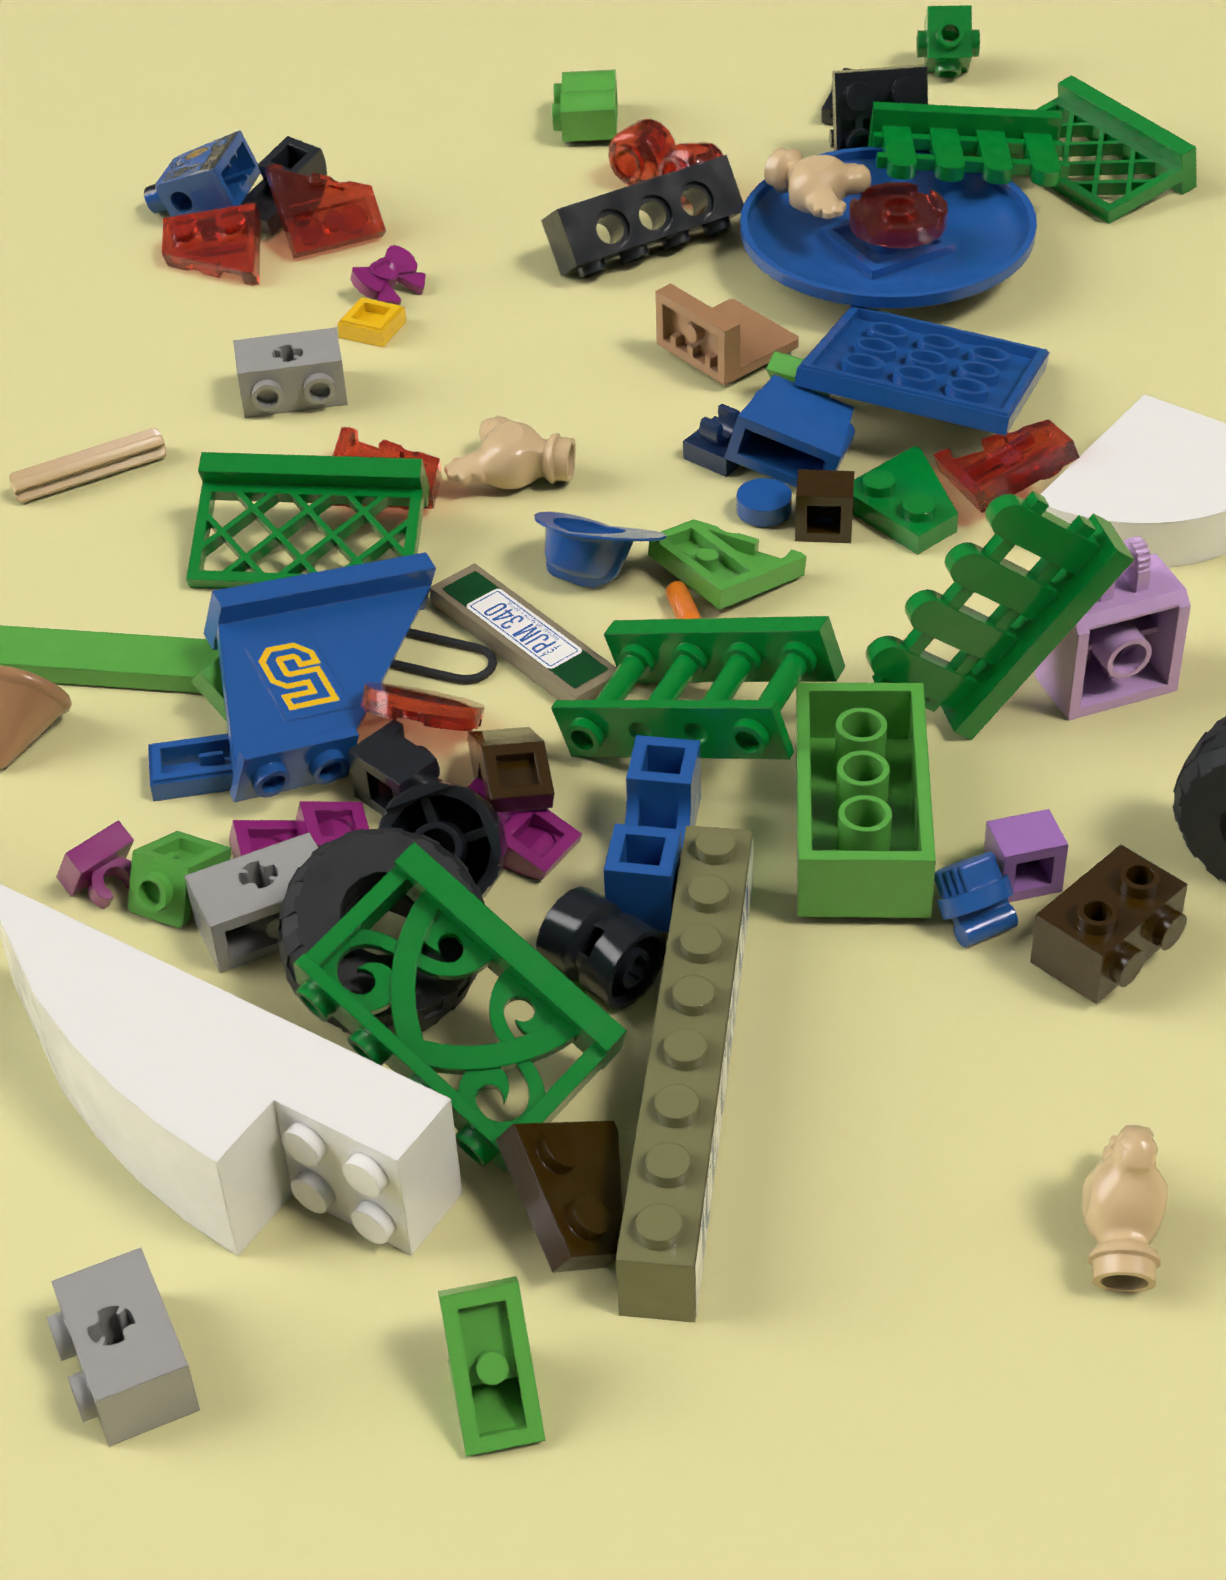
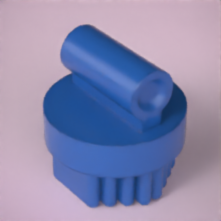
(976, 898)

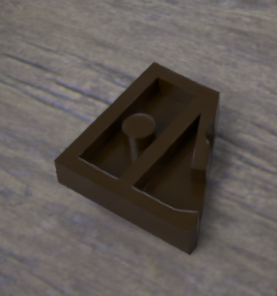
(568, 1188)

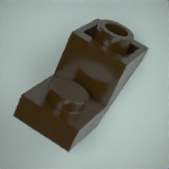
(512, 768)

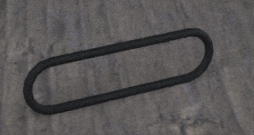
(444, 675)

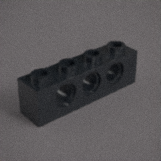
(706, 185)

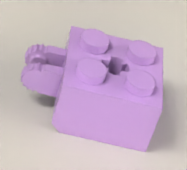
(1125, 644)

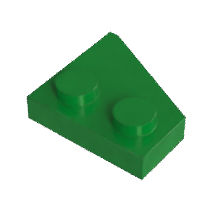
(906, 501)

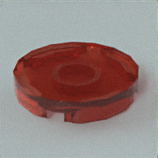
(898, 215)
(422, 705)

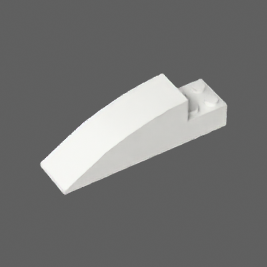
(223, 1099)

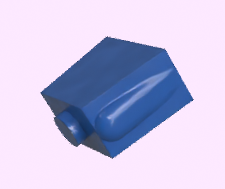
(790, 431)

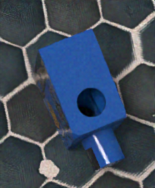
(205, 178)

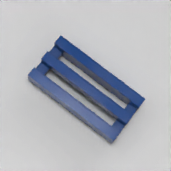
(190, 767)

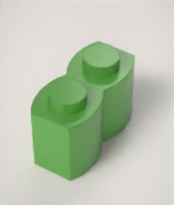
(586, 105)

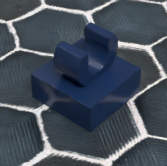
(710, 442)

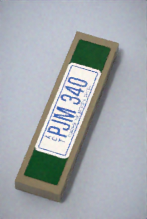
(522, 634)

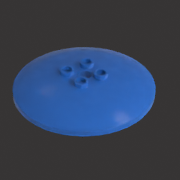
(984, 243)

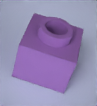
(1030, 852)

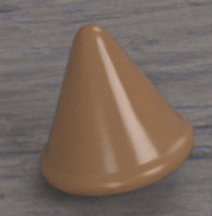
(26, 710)

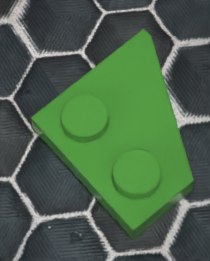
(721, 563)

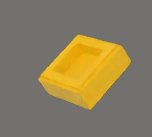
(372, 322)

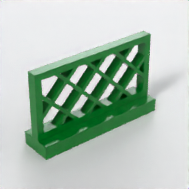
(1123, 133)
(300, 481)

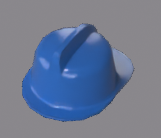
(586, 549)

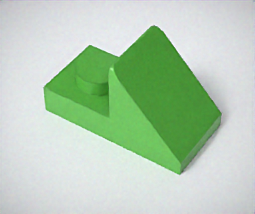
(491, 1366)

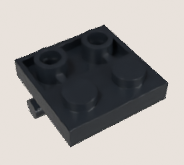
(859, 88)

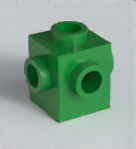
(948, 40)

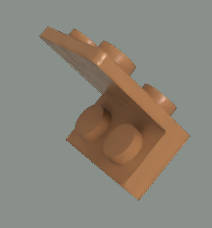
(718, 339)

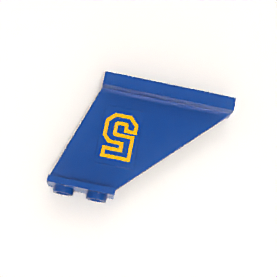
(300, 663)

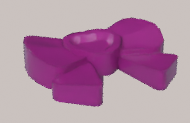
(382, 275)

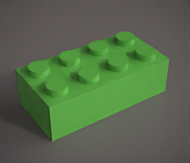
(863, 801)

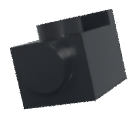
(389, 765)

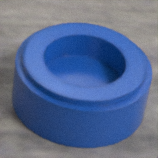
(764, 502)

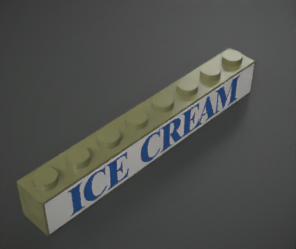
(686, 1080)

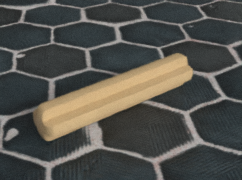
(87, 465)

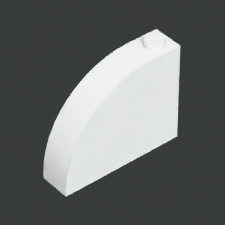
(1153, 478)

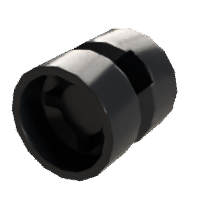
(601, 947)

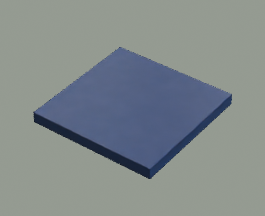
(924, 369)

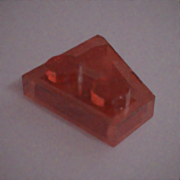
(215, 242)

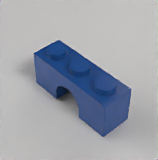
(647, 849)

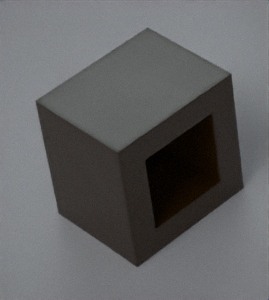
(824, 506)

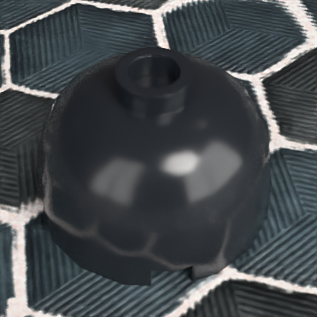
(458, 821)

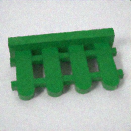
(968, 141)
(1033, 614)

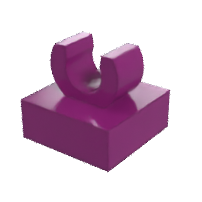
(95, 860)

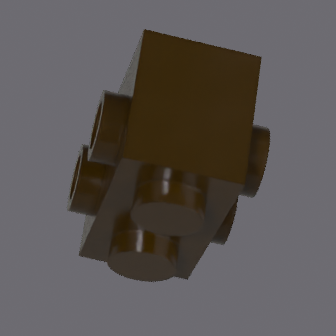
(1109, 924)

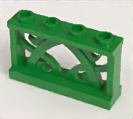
(450, 910)

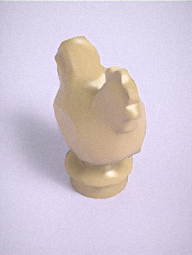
(815, 182)
(514, 456)
(1124, 1211)

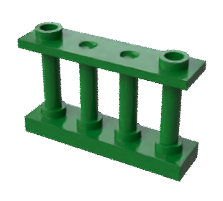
(702, 651)

